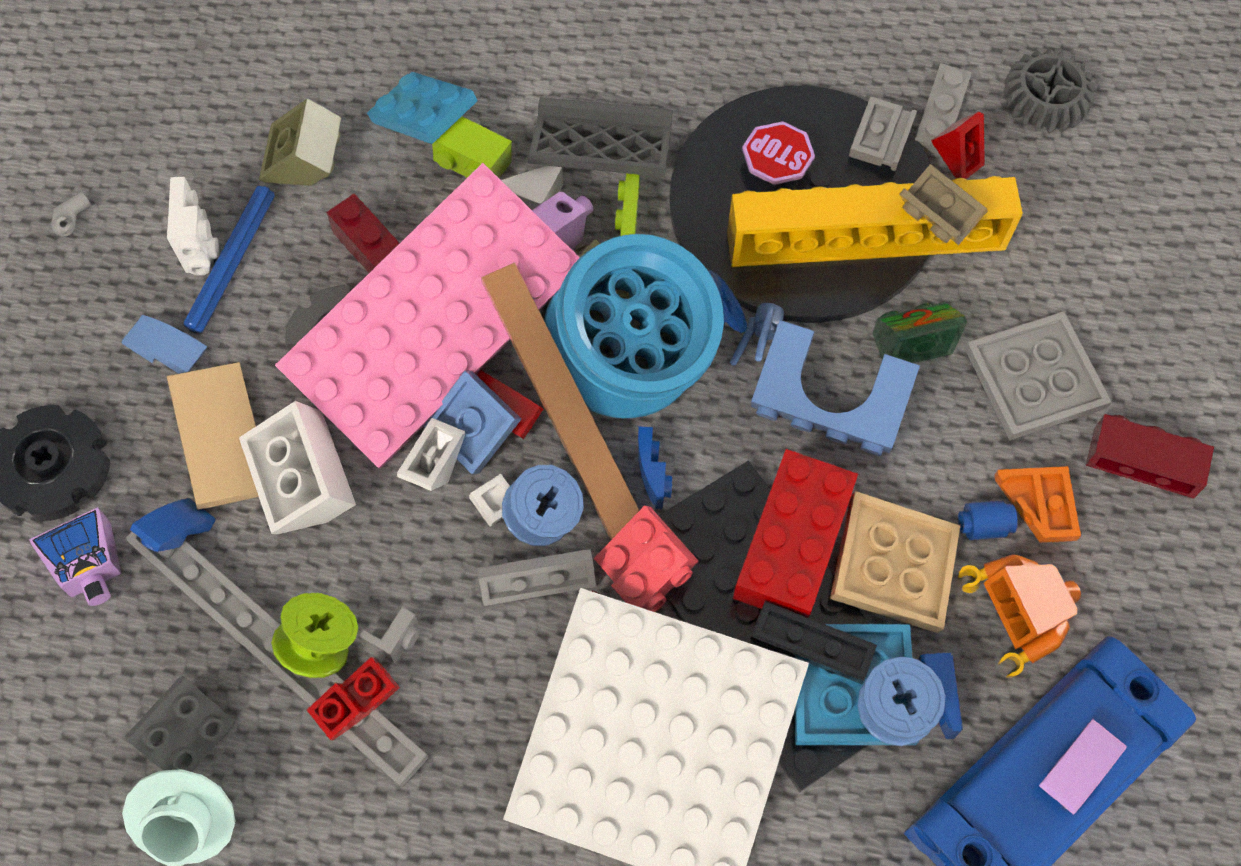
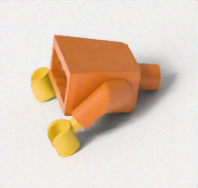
(1030, 604)

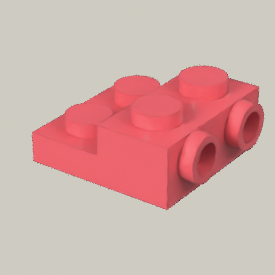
(646, 561)

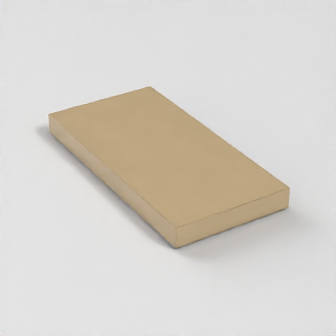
(211, 417)

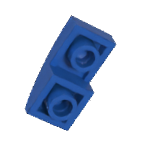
(652, 472)
(170, 524)

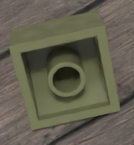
(301, 146)

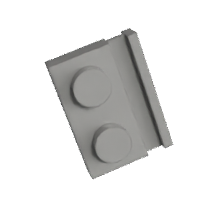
(882, 133)

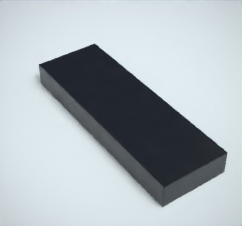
(813, 642)

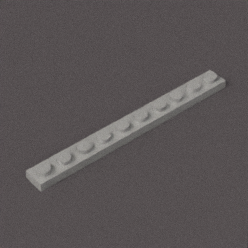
(255, 629)

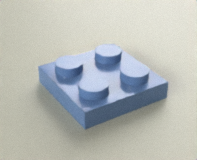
(482, 416)

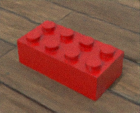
(795, 534)

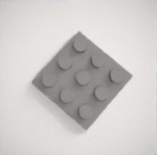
(1037, 375)

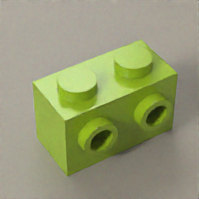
(469, 145)

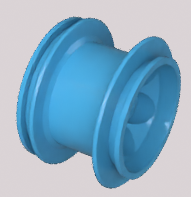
(652, 274)

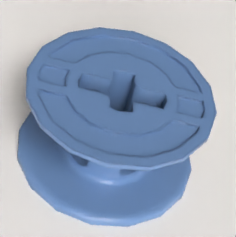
(560, 512)
(908, 680)

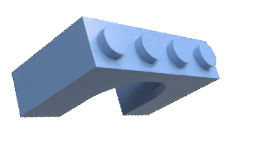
(870, 424)

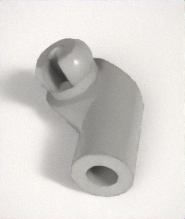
(66, 214)

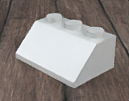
(296, 469)

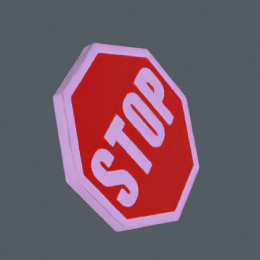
(778, 152)

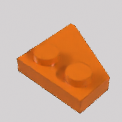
(1043, 501)

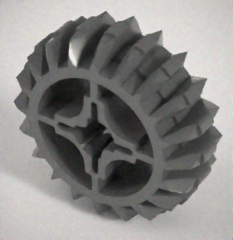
(1069, 92)

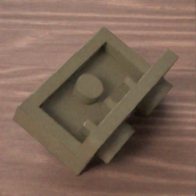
(943, 205)

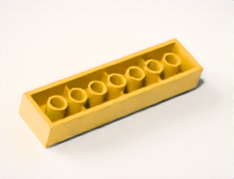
(859, 223)

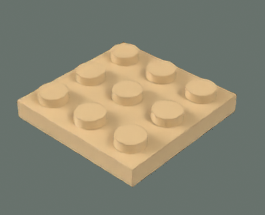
(896, 562)

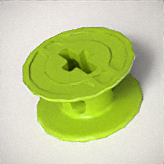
(314, 635)

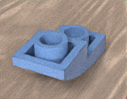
(165, 343)

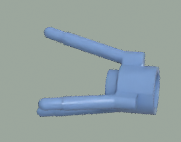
(764, 326)

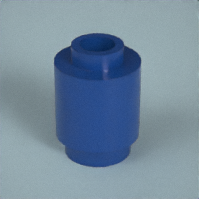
(987, 520)

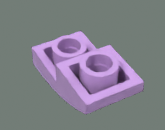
(1083, 766)

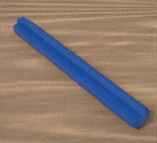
(229, 259)

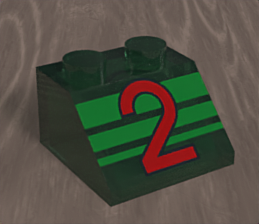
(919, 333)

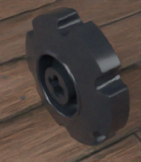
(51, 462)

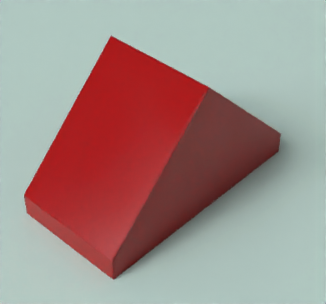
(963, 145)

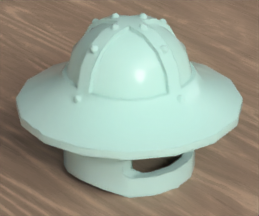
(178, 817)

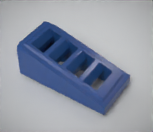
(943, 667)

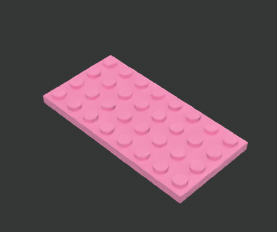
(424, 316)

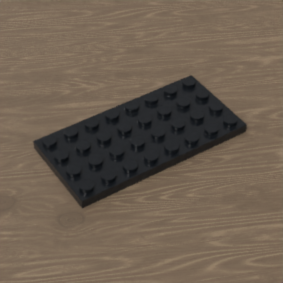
(718, 531)

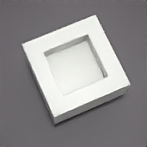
(489, 499)

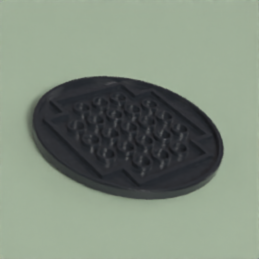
(715, 168)

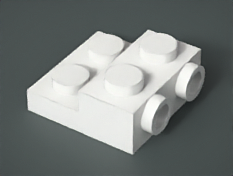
(190, 229)

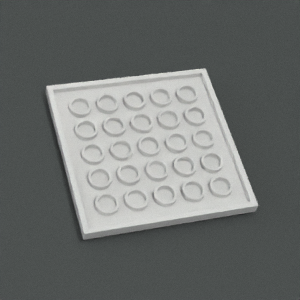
(655, 738)

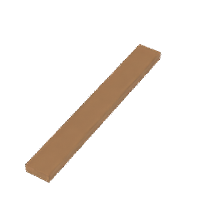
(561, 398)

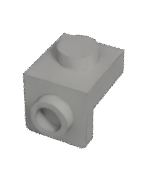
(400, 635)

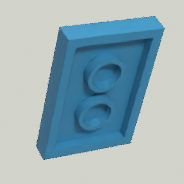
(422, 107)

